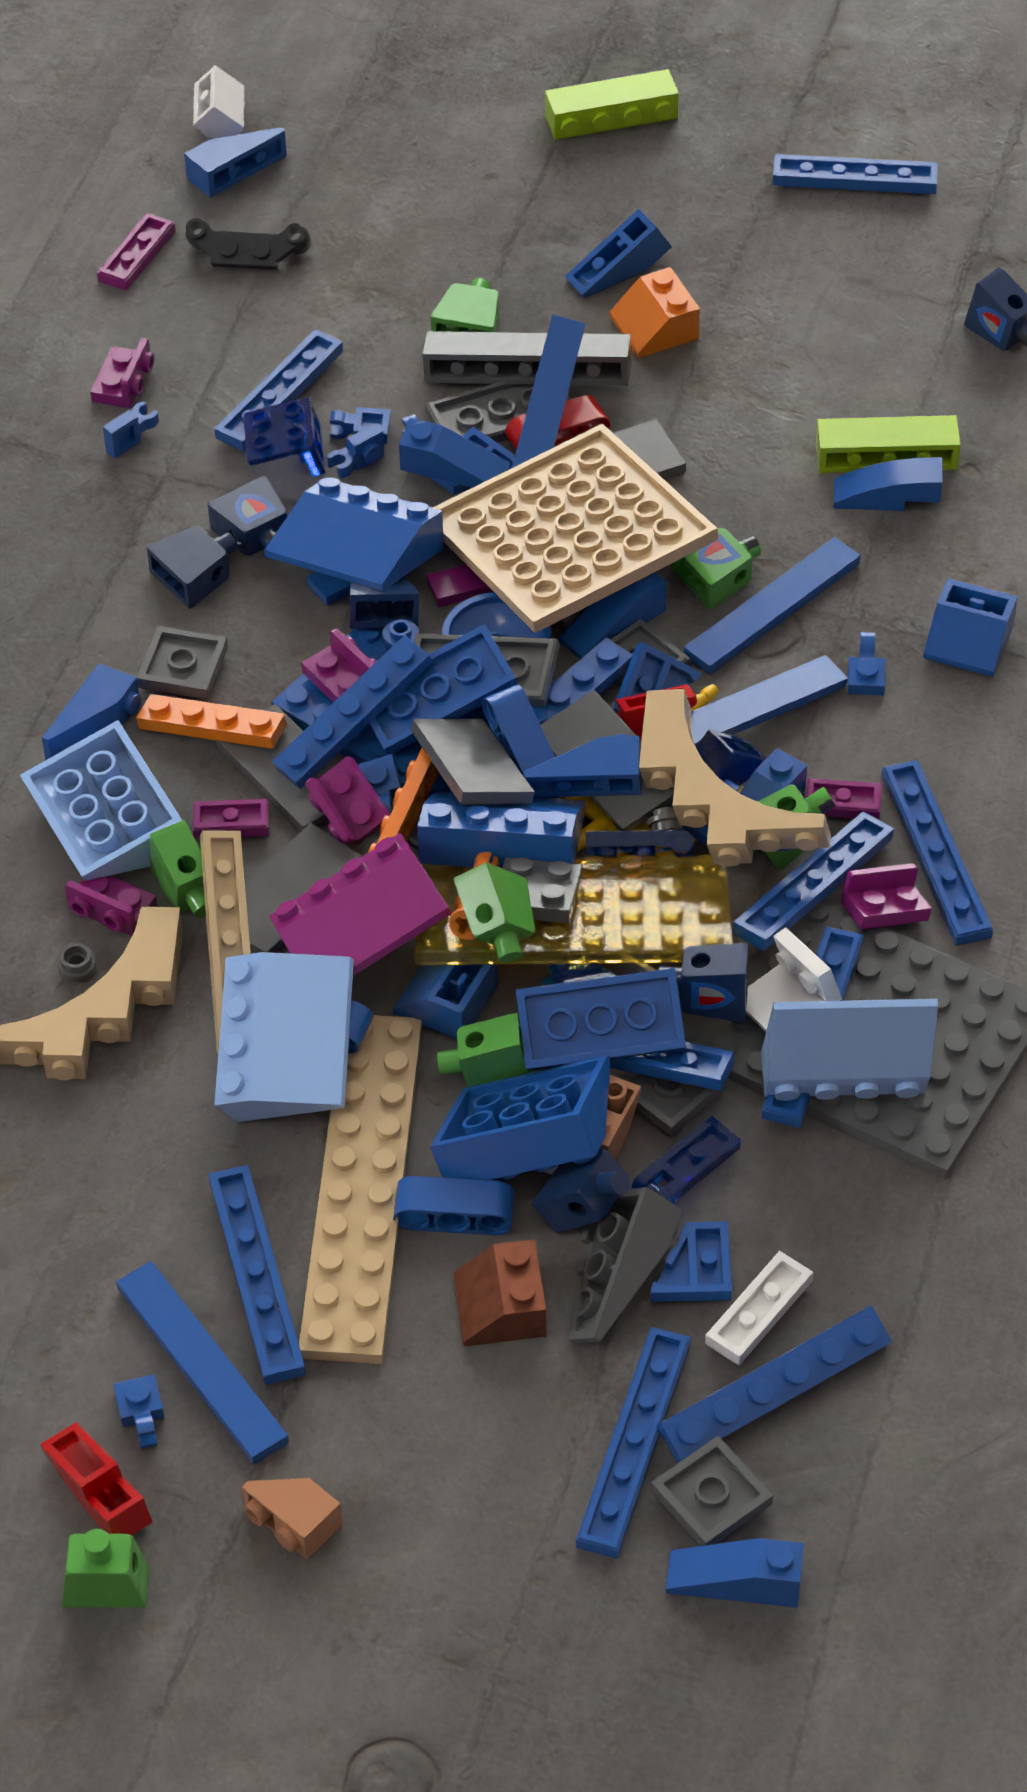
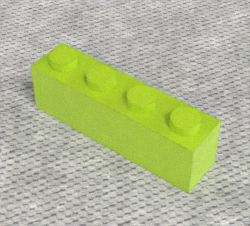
(611, 104)
(862, 442)

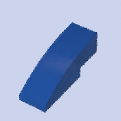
(890, 485)

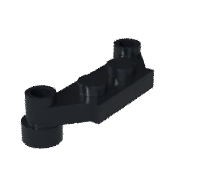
(247, 248)

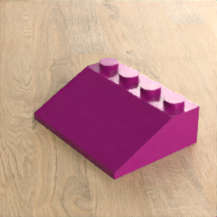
(364, 907)

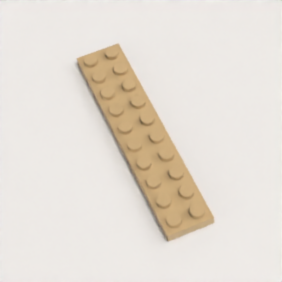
(356, 1202)

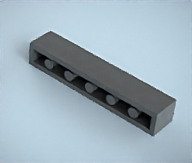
(516, 358)

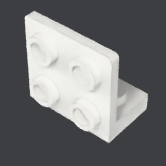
(797, 978)

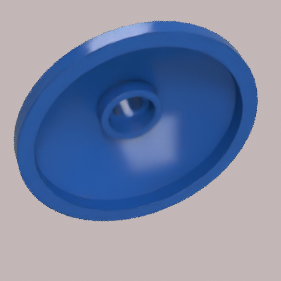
(492, 612)

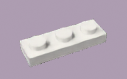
(759, 1308)

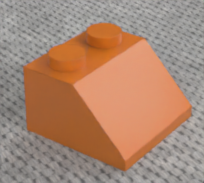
(657, 313)

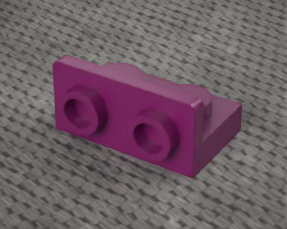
(123, 375)
(337, 665)
(347, 802)
(884, 896)
(109, 902)

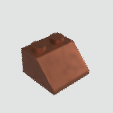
(501, 1295)

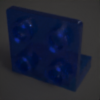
(285, 432)

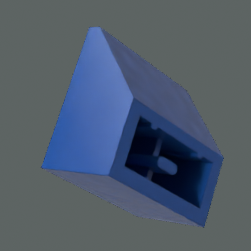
(970, 627)
(448, 995)

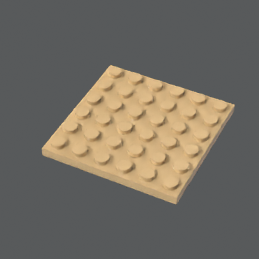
(572, 527)

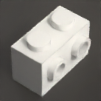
(218, 104)

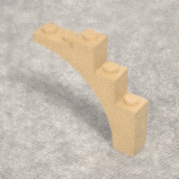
(700, 798)
(106, 1010)

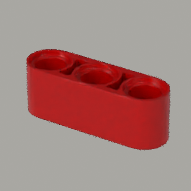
(577, 417)

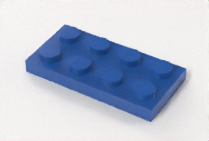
(447, 689)
(600, 1018)

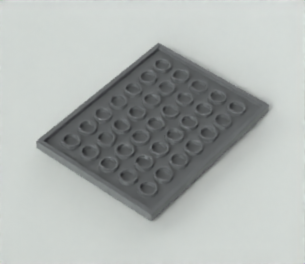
(974, 1049)

